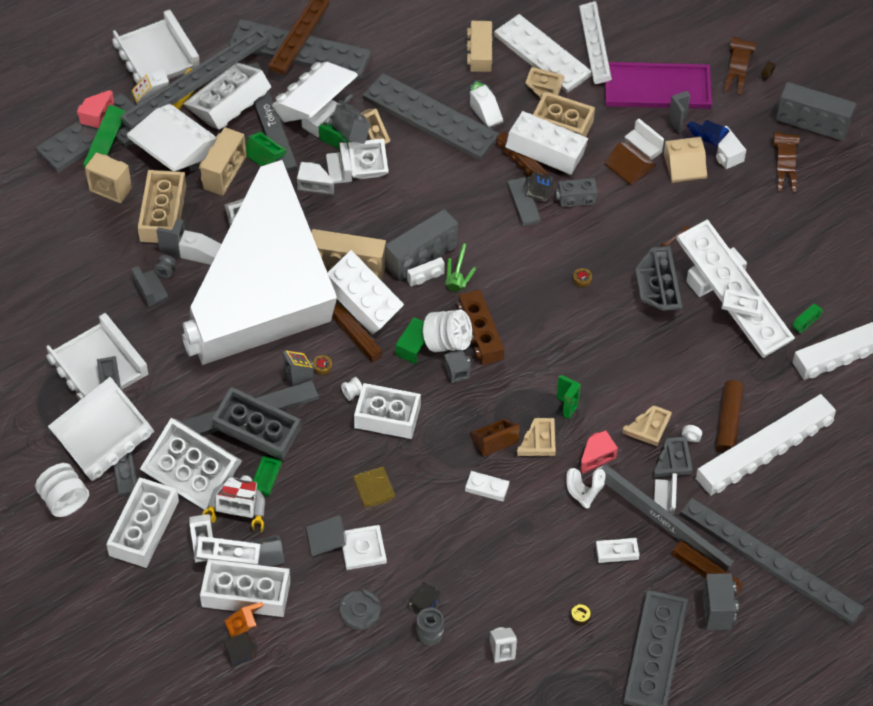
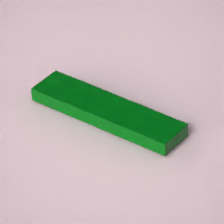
(106, 133)

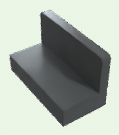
(679, 110)
(170, 239)
(149, 286)
(270, 551)

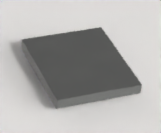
(326, 535)

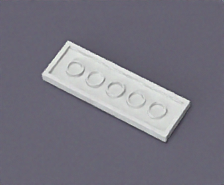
(542, 51)

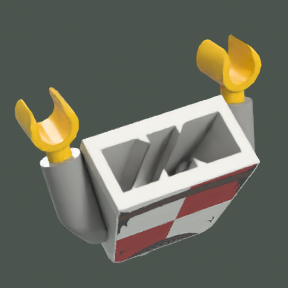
(238, 498)

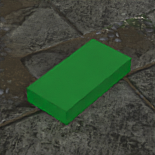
(267, 474)

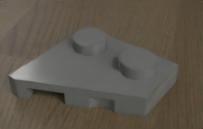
(674, 458)

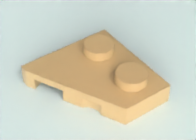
(544, 81)
(649, 426)
(539, 439)

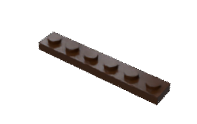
(298, 36)

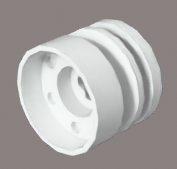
(447, 330)
(62, 490)

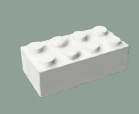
(546, 142)
(363, 292)
(142, 522)
(241, 584)

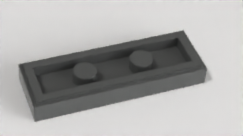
(525, 205)

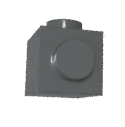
(457, 365)

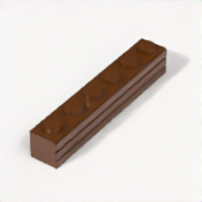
(524, 162)
(356, 333)
(700, 564)

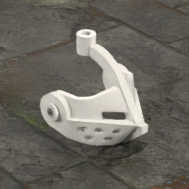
(576, 487)

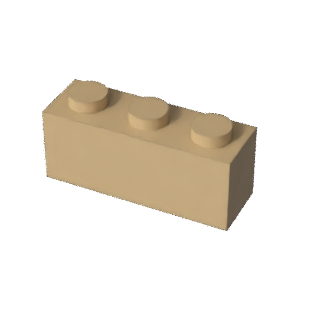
(480, 46)

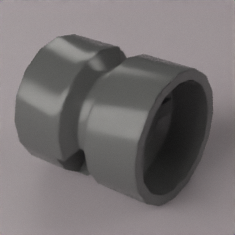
(430, 626)

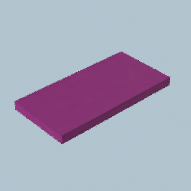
(655, 84)

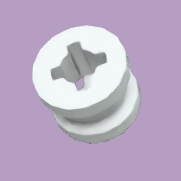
(351, 388)

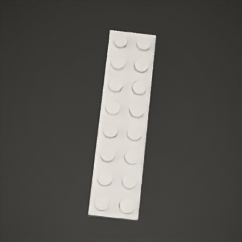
(725, 272)

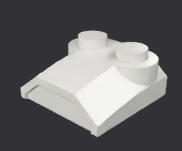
(368, 159)

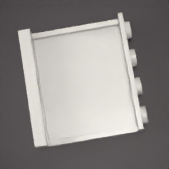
(157, 48)
(79, 357)
(101, 429)

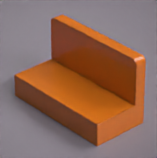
(242, 620)

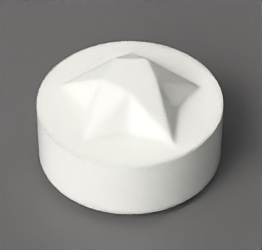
(692, 433)

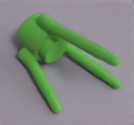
(455, 280)

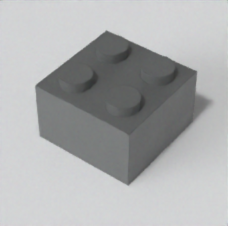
(719, 601)

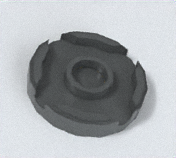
(360, 610)

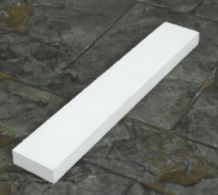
(595, 42)

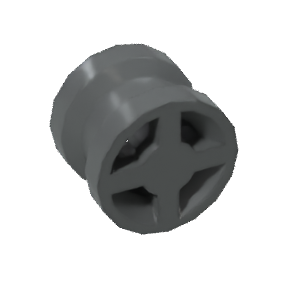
(165, 266)

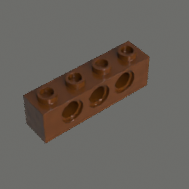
(493, 349)

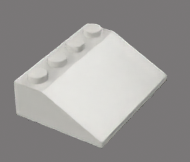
(312, 91)
(228, 95)
(172, 138)
(189, 463)

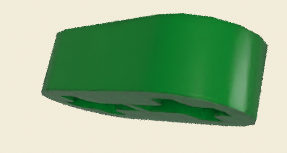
(807, 318)

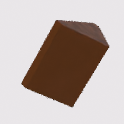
(629, 162)
(496, 436)

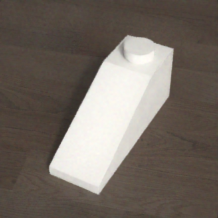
(198, 247)
(226, 550)

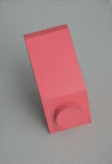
(94, 109)
(598, 451)

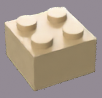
(108, 177)

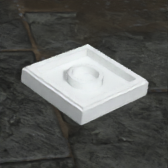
(364, 548)

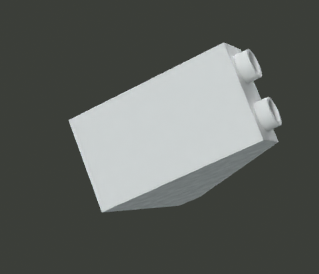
(263, 277)

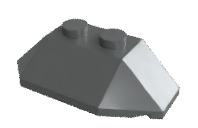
(658, 280)

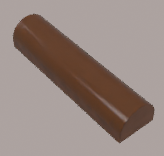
(729, 415)

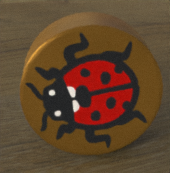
(582, 277)
(322, 364)

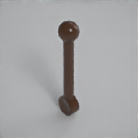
(664, 244)

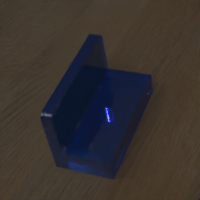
(708, 131)

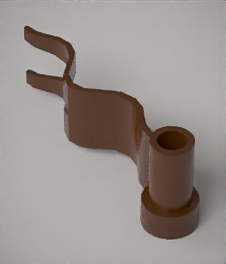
(739, 61)
(786, 148)

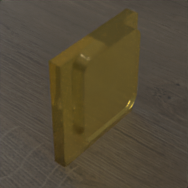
(374, 487)

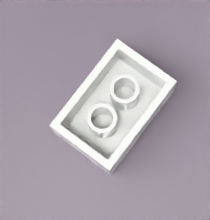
(387, 410)

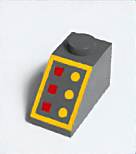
(297, 367)

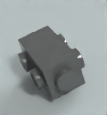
(576, 192)

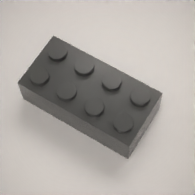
(815, 111)
(421, 244)
(256, 423)

